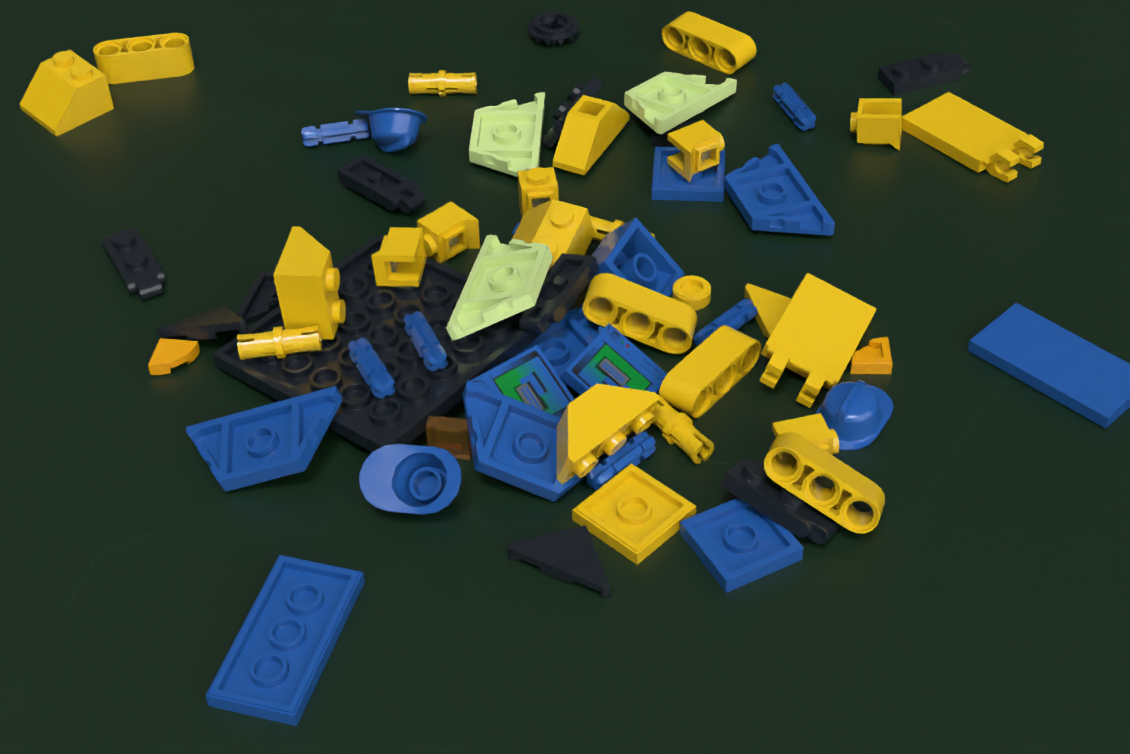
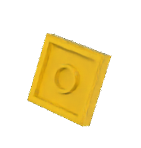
(633, 513)

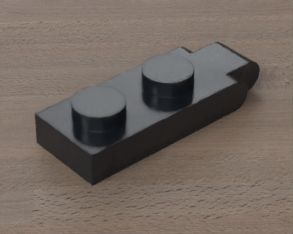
(922, 72)
(560, 114)
(381, 184)
(134, 263)
(559, 291)
(753, 486)

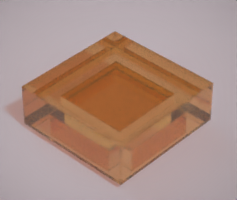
(449, 435)

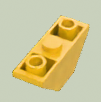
(587, 133)
(599, 425)

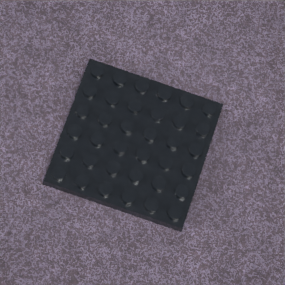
(378, 316)

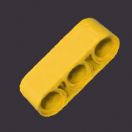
(709, 42)
(144, 58)
(640, 313)
(710, 371)
(834, 501)

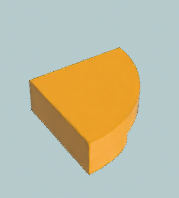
(172, 353)
(873, 358)

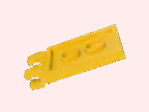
(973, 136)
(816, 337)

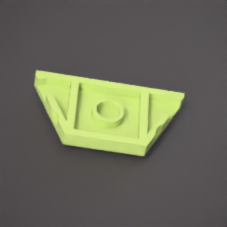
(674, 98)
(508, 135)
(500, 284)

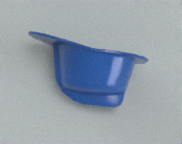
(393, 127)
(856, 413)
(410, 479)

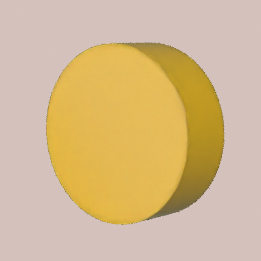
(692, 291)

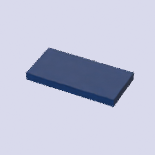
(1056, 363)
(286, 640)

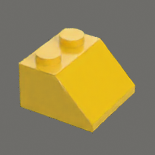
(66, 93)
(559, 225)
(308, 285)

